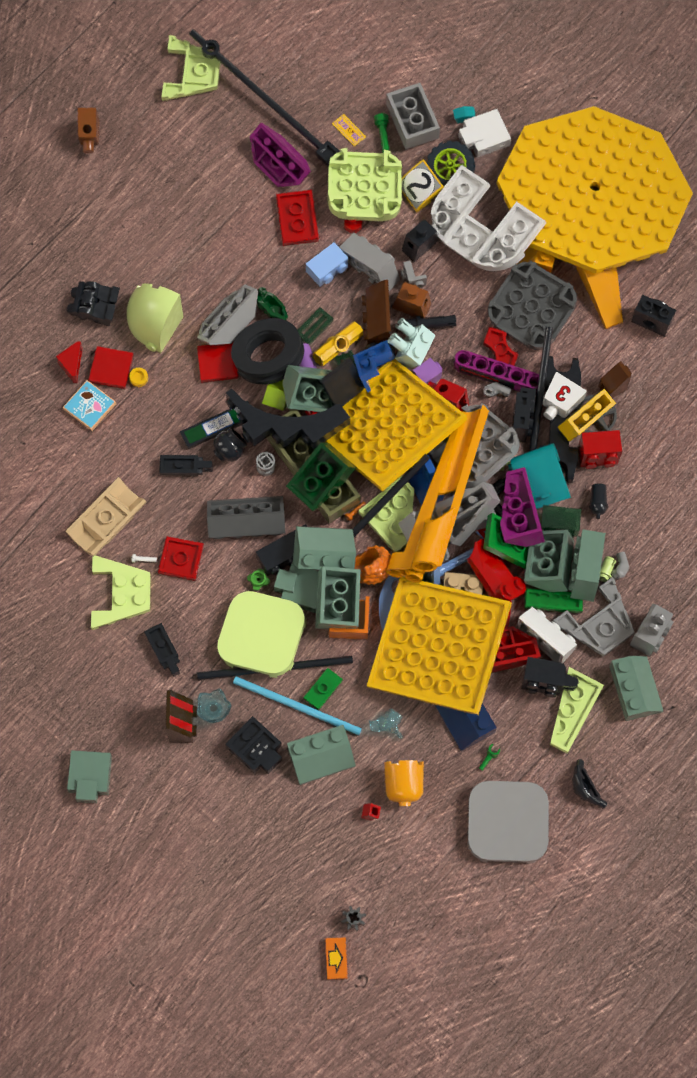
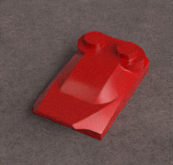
(494, 574)

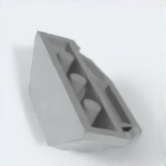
(229, 317)

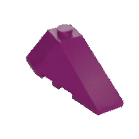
(519, 515)

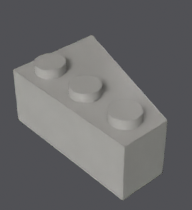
(472, 511)

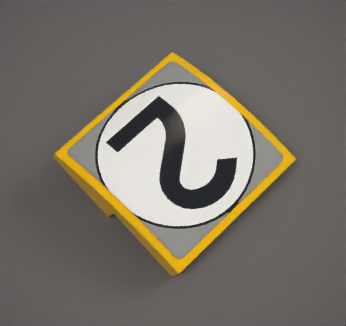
(420, 185)

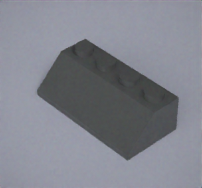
(245, 517)

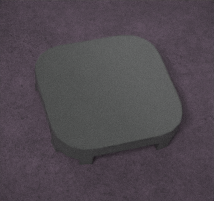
(530, 302)

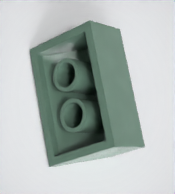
(304, 389)
(324, 547)
(550, 562)
(635, 687)
(321, 754)

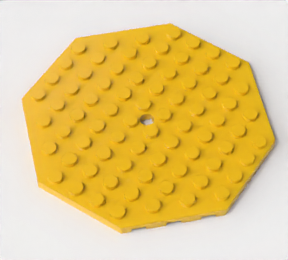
(637, 180)

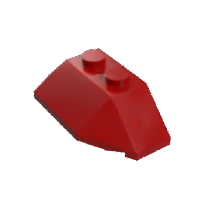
(515, 649)

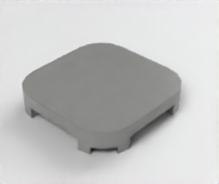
(496, 448)
(508, 821)

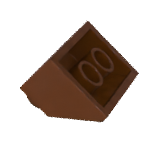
(377, 313)

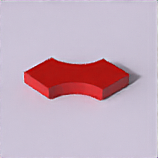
(496, 342)

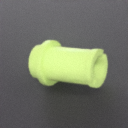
(606, 568)

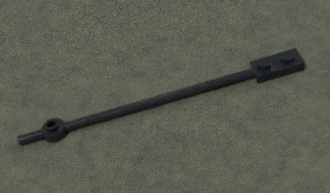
(324, 152)

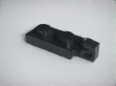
(184, 465)
(163, 648)

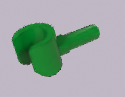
(490, 755)

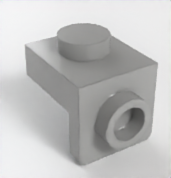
(408, 274)

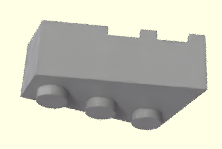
(370, 260)

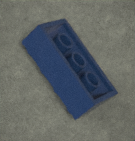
(466, 727)

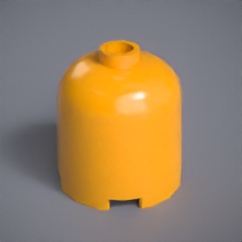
(404, 781)

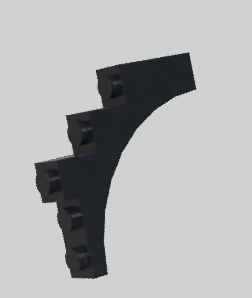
(284, 429)

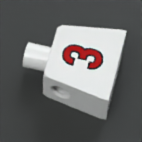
(562, 397)

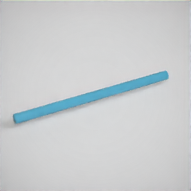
(296, 705)

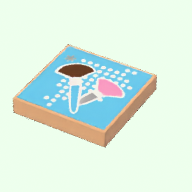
(89, 405)

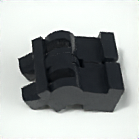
(86, 299)

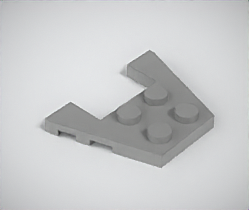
(604, 629)

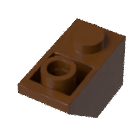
(616, 380)

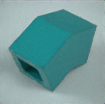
(463, 113)

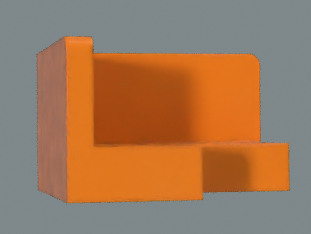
(361, 631)

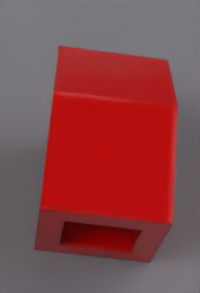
(367, 810)

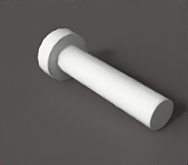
(139, 558)

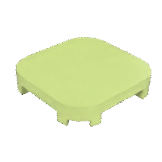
(364, 185)
(261, 633)

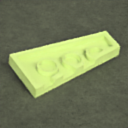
(574, 710)

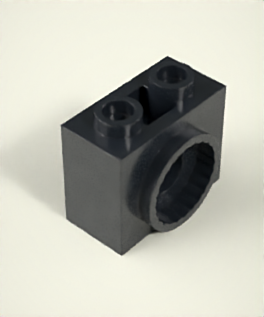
(653, 315)

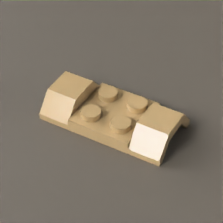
(105, 517)

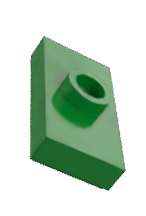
(323, 689)

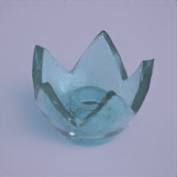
(215, 698)

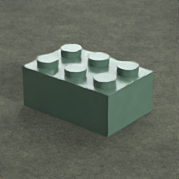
(586, 565)
(337, 598)

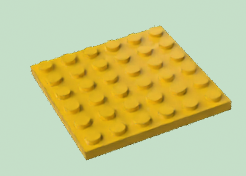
(394, 424)
(439, 645)

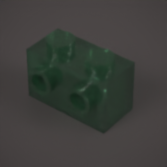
(561, 519)

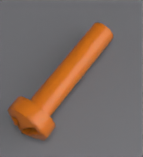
(348, 516)

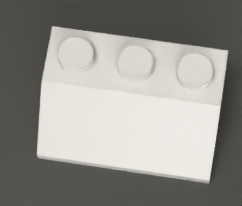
(548, 635)

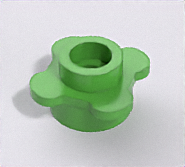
(258, 584)

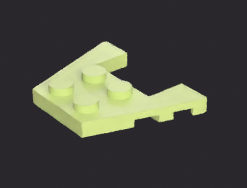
(199, 72)
(129, 592)

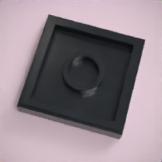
(342, 383)

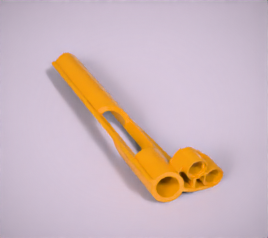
(431, 537)

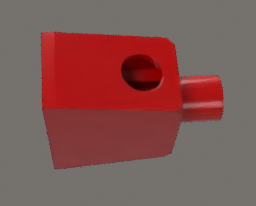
(452, 392)

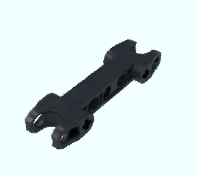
(567, 455)

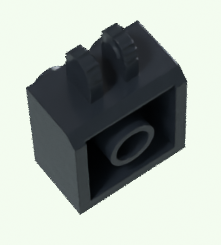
(547, 677)

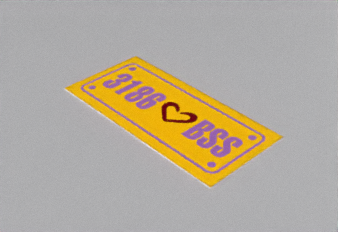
(349, 130)

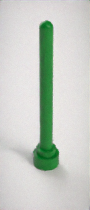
(381, 121)

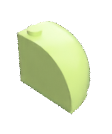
(154, 315)

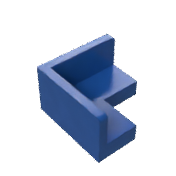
(370, 359)
(422, 481)

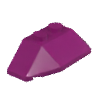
(277, 157)

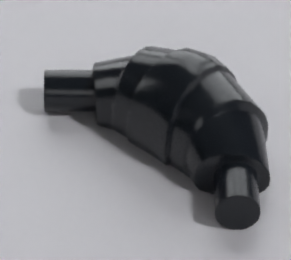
(584, 786)

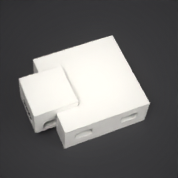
(485, 133)

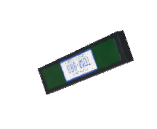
(210, 428)

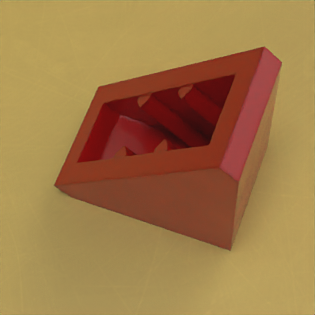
(70, 360)

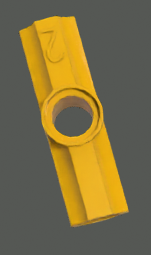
(345, 338)

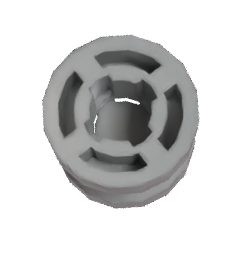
(268, 466)

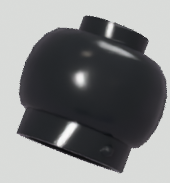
(229, 445)

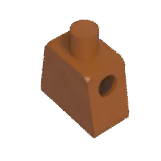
(88, 128)
(412, 300)

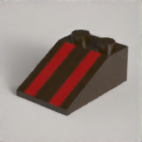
(180, 718)

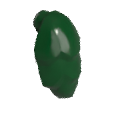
(271, 304)

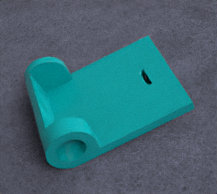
(544, 475)

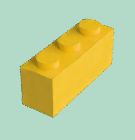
(586, 415)

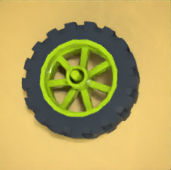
(447, 149)

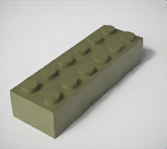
(295, 456)

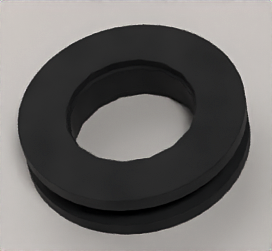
(259, 333)

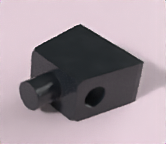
(422, 238)

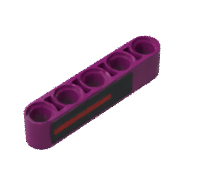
(490, 367)

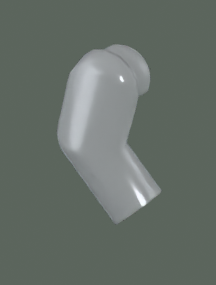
(496, 388)
(623, 566)

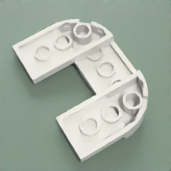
(471, 239)

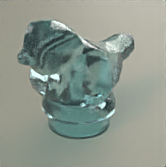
(387, 723)

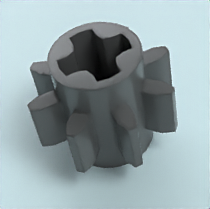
(355, 924)

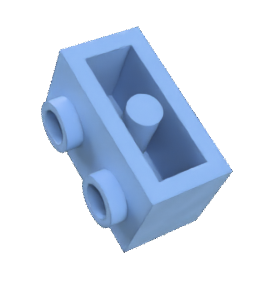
(327, 264)

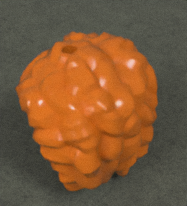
(373, 565)

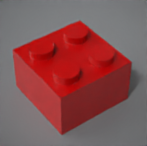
(600, 449)

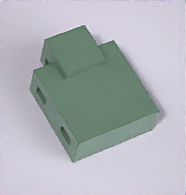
(298, 586)
(89, 775)

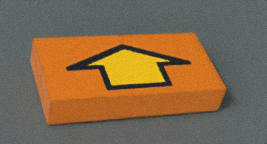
(336, 958)

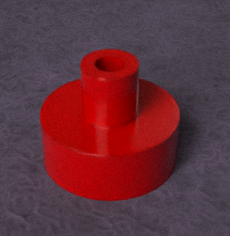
(353, 226)

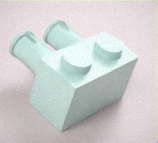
(414, 346)

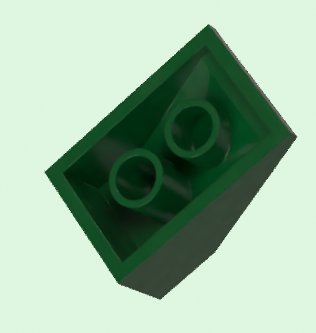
(320, 475)

